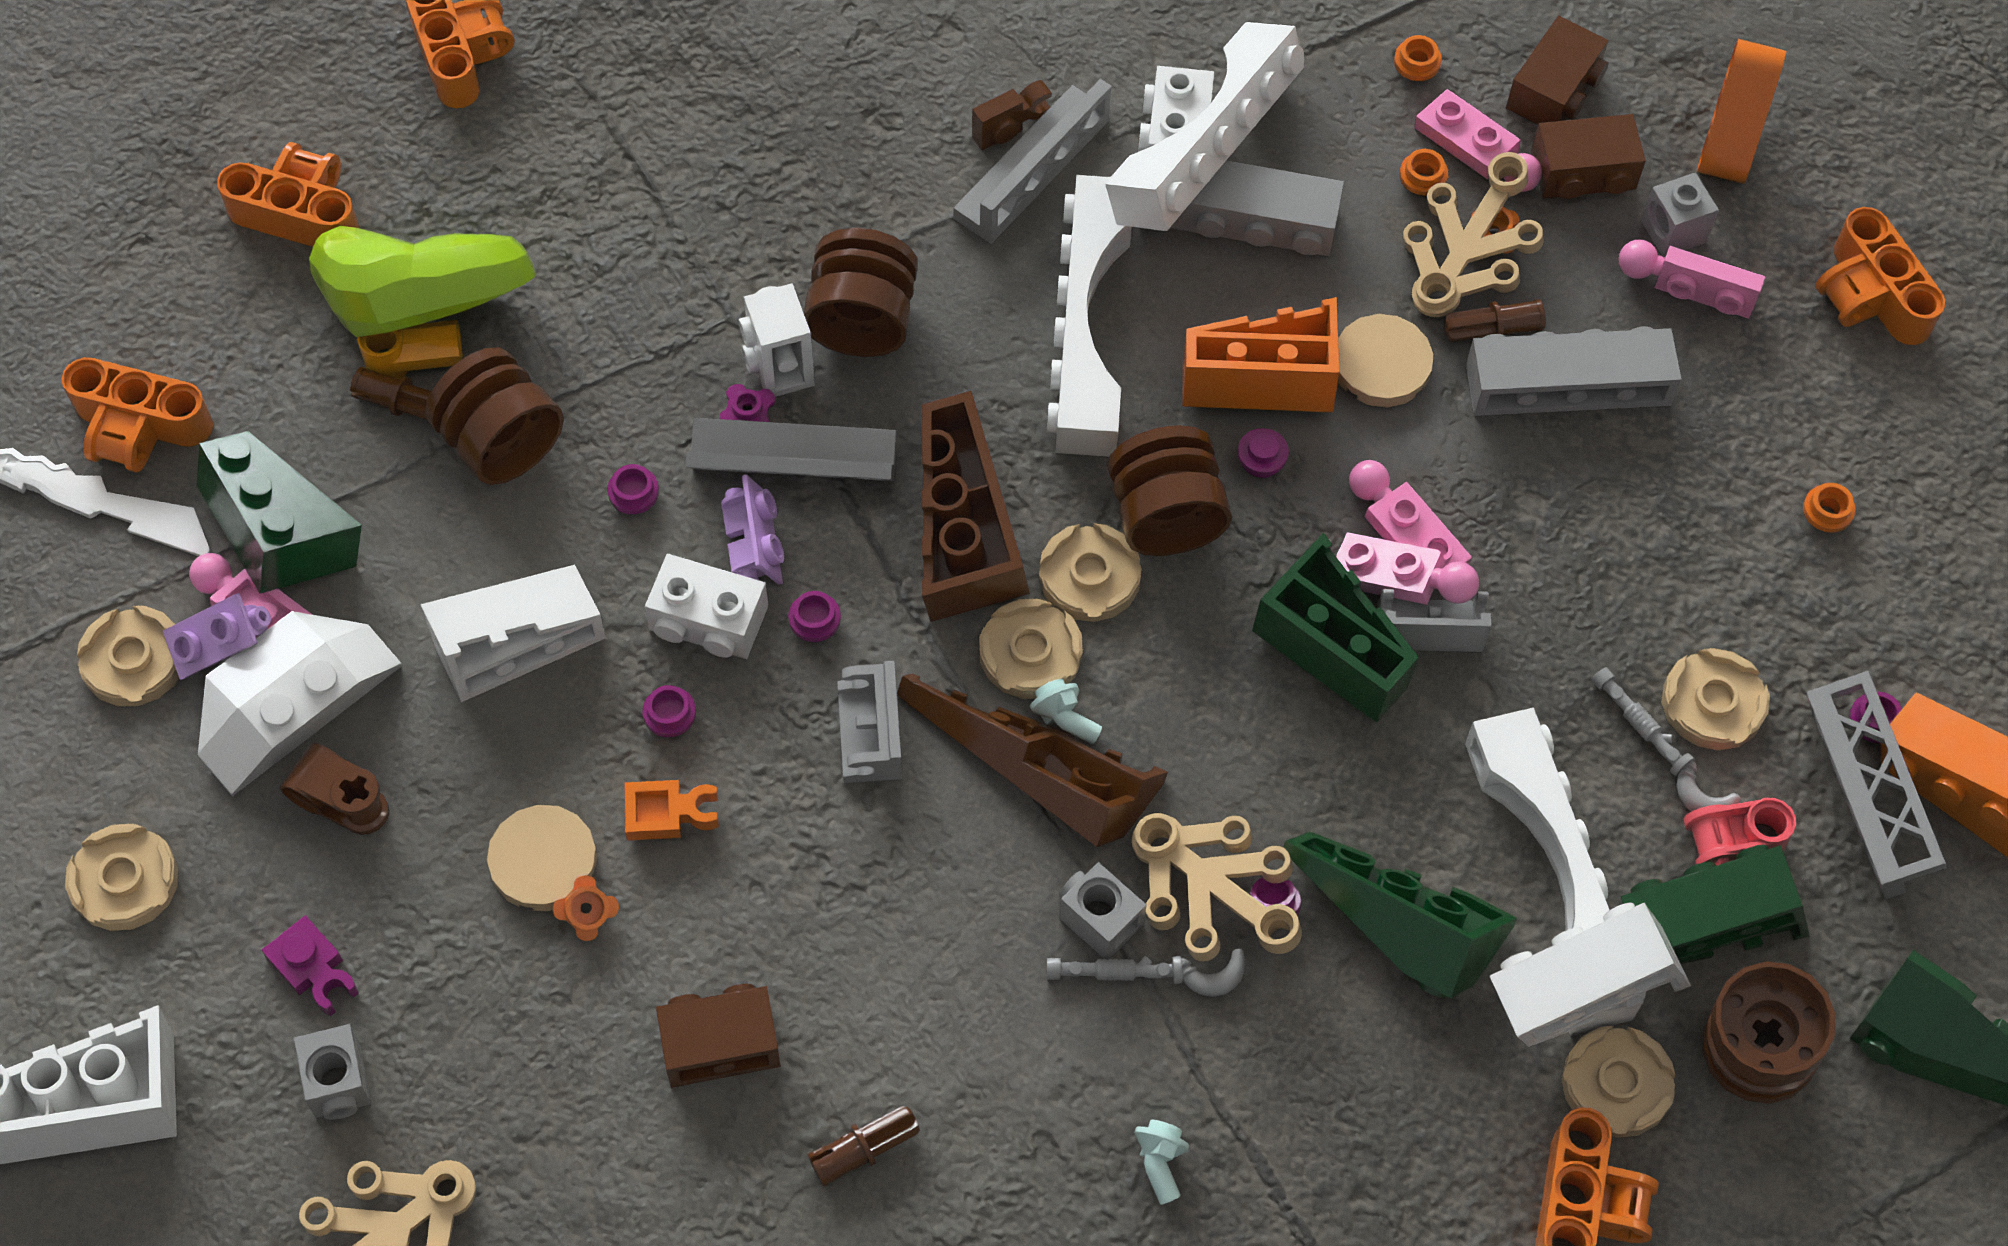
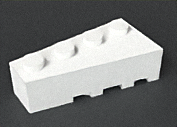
(91, 1092)

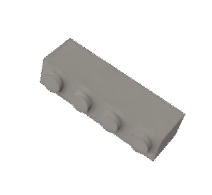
(1266, 208)
(1573, 371)

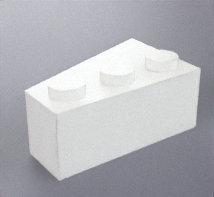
(512, 628)
(1587, 974)

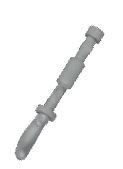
(1683, 766)
(1180, 969)

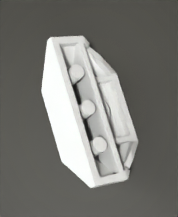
(285, 691)

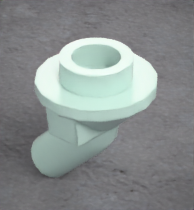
(1055, 705)
(1161, 1144)

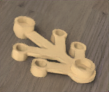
(1470, 243)
(1212, 877)
(395, 1228)

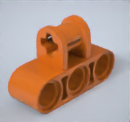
(455, 40)
(1741, 111)
(298, 180)
(1882, 279)
(130, 431)
(1614, 1197)

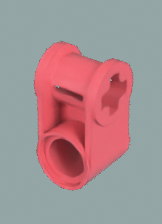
(1729, 829)

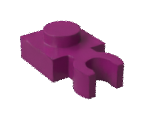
(308, 960)

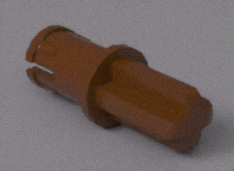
(1495, 320)
(389, 392)
(863, 1145)

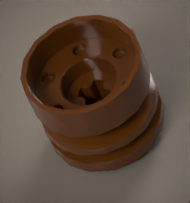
(861, 292)
(494, 415)
(1169, 490)
(1782, 1006)

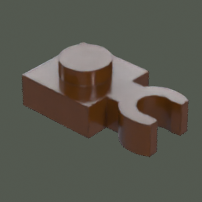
(1004, 115)

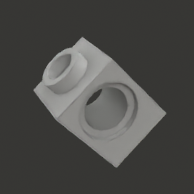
(1679, 214)
(1104, 932)
(319, 1054)

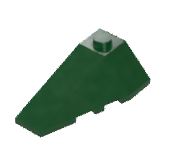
(1423, 932)
(1933, 1032)

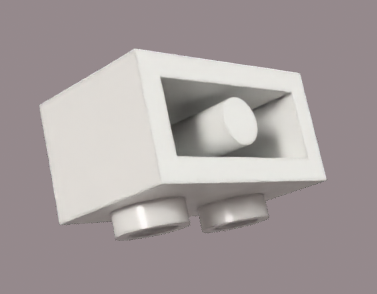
(1174, 102)
(777, 340)
(706, 607)

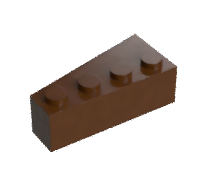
(966, 526)

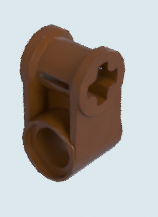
(336, 790)

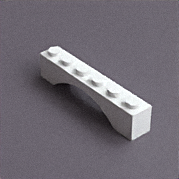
(1165, 178)
(1089, 396)
(1518, 770)

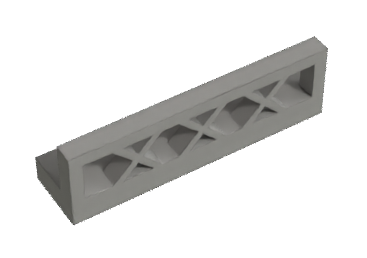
(1034, 161)
(792, 449)
(1859, 799)

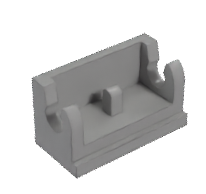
(1440, 622)
(869, 723)

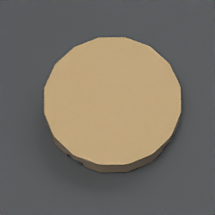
(1384, 360)
(1090, 572)
(1029, 646)
(127, 657)
(1715, 699)
(540, 855)
(122, 877)
(1621, 1077)

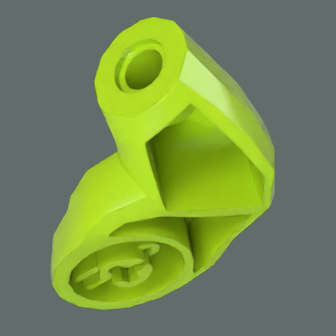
(392, 284)

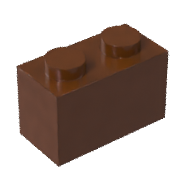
(1558, 73)
(1588, 156)
(718, 1035)

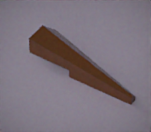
(1064, 776)

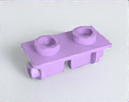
(752, 513)
(215, 634)

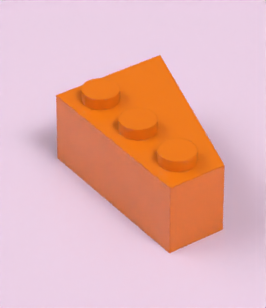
(1265, 363)
(1956, 766)

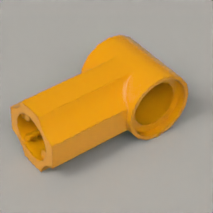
(413, 348)

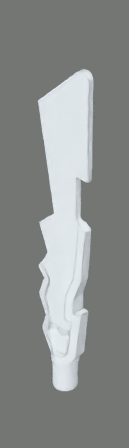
(87, 496)

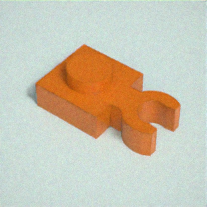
(658, 809)

